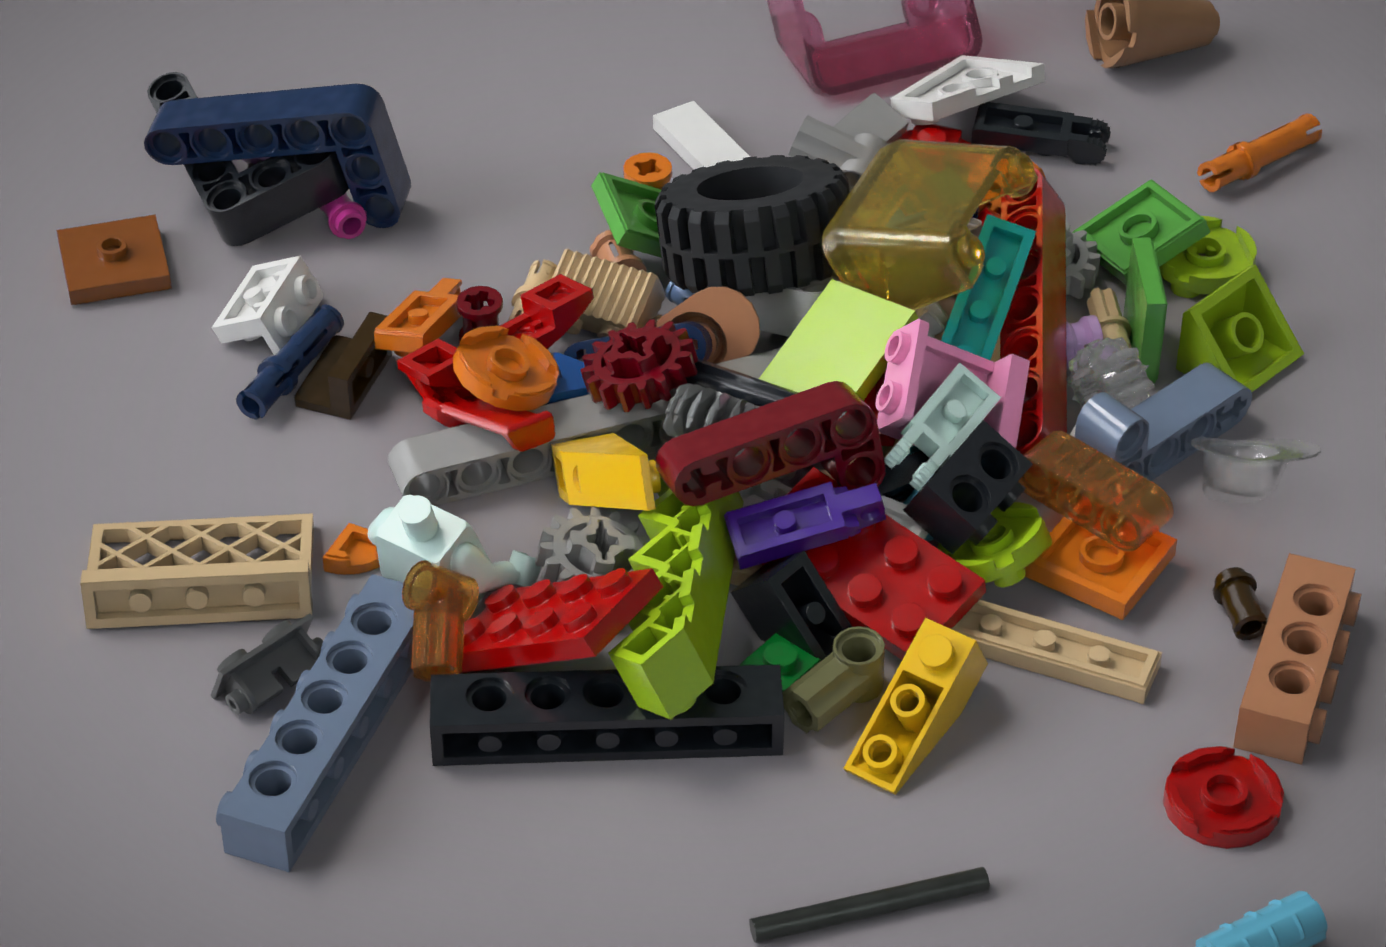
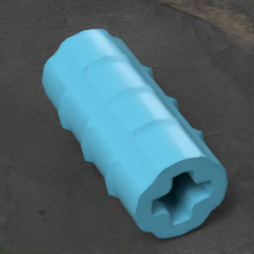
(1283, 923)

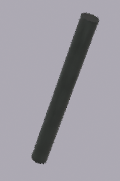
(869, 904)

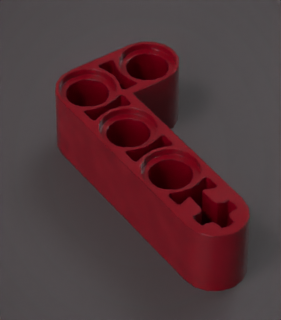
(704, 464)

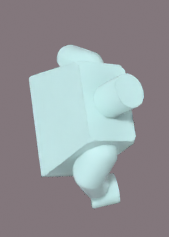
(422, 532)

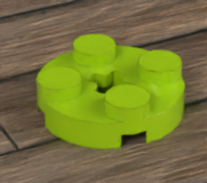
(1225, 258)
(1008, 547)

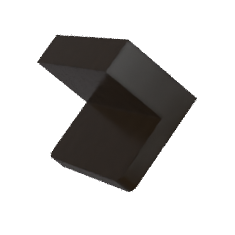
(344, 372)

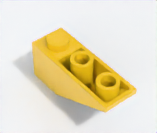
(605, 473)
(917, 706)

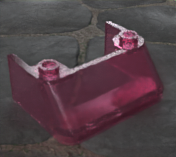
(926, 41)

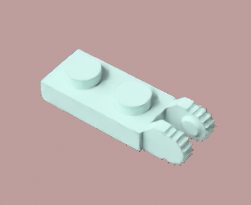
(944, 422)

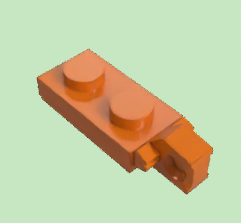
(419, 318)

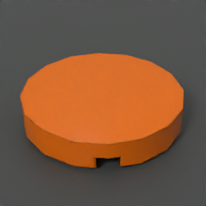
(505, 369)

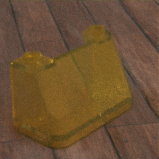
(909, 218)

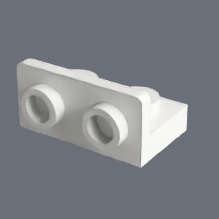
(270, 303)

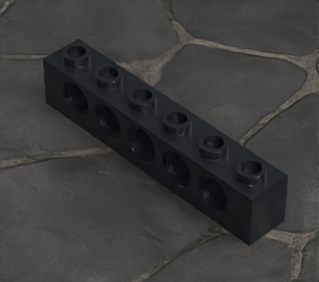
(596, 718)

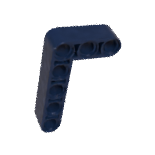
(293, 122)

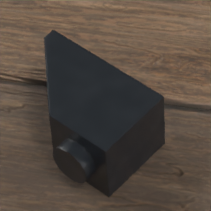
(794, 603)

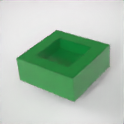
(793, 660)

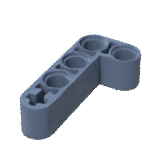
(1161, 428)

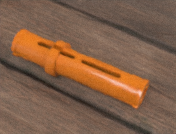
(1246, 158)

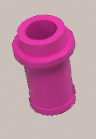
(345, 217)

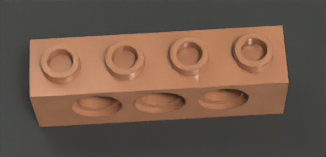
(1295, 659)

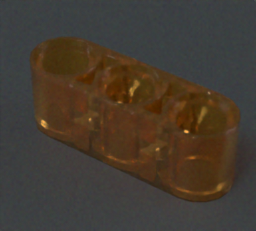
(1095, 491)

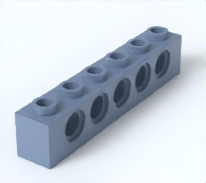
(321, 730)

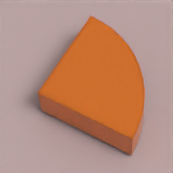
(351, 552)

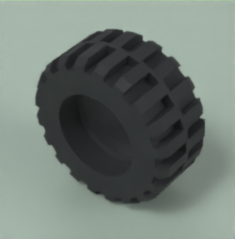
(749, 223)

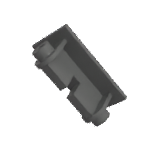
(250, 675)

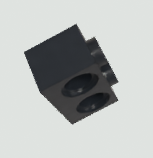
(968, 488)

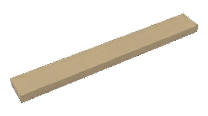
(1050, 648)

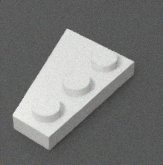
(964, 85)

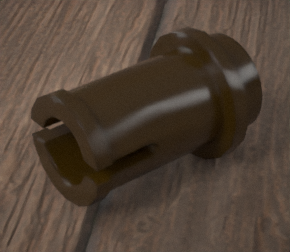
(1236, 592)

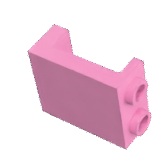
(922, 363)

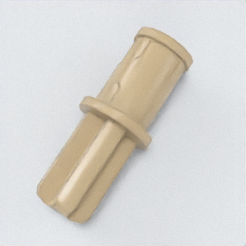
(1107, 310)

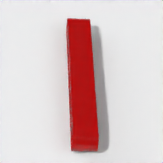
(1038, 313)

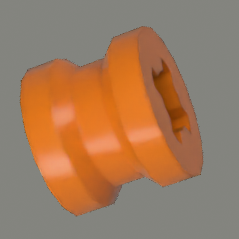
(648, 169)

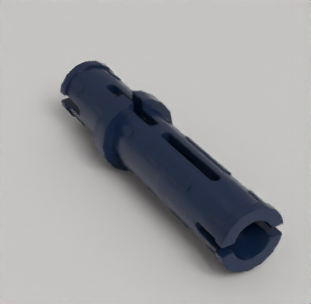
(280, 373)

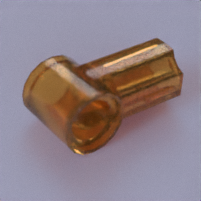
(441, 606)

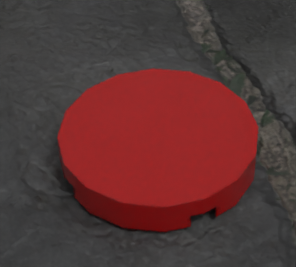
(1223, 797)

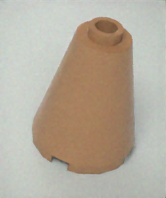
(1148, 29)

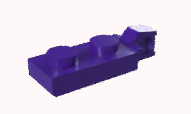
(801, 521)

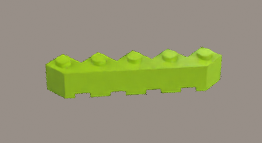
(680, 630)

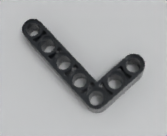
(262, 196)

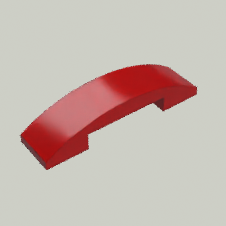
(547, 316)

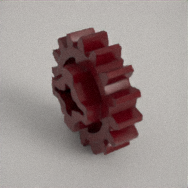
(639, 365)

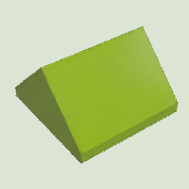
(1238, 332)

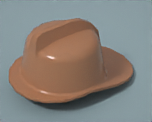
(726, 316)

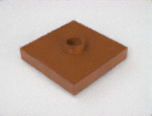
(113, 259)

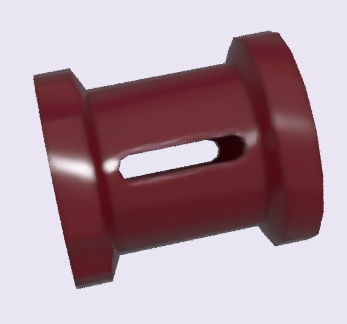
(472, 309)

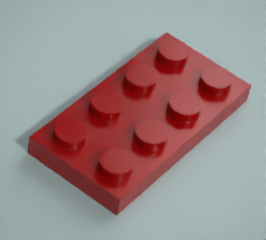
(892, 578)
(555, 619)

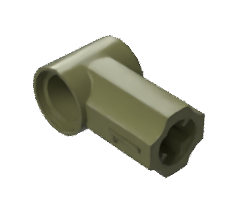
(844, 677)

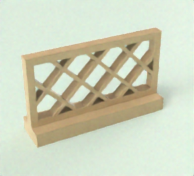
(185, 591)

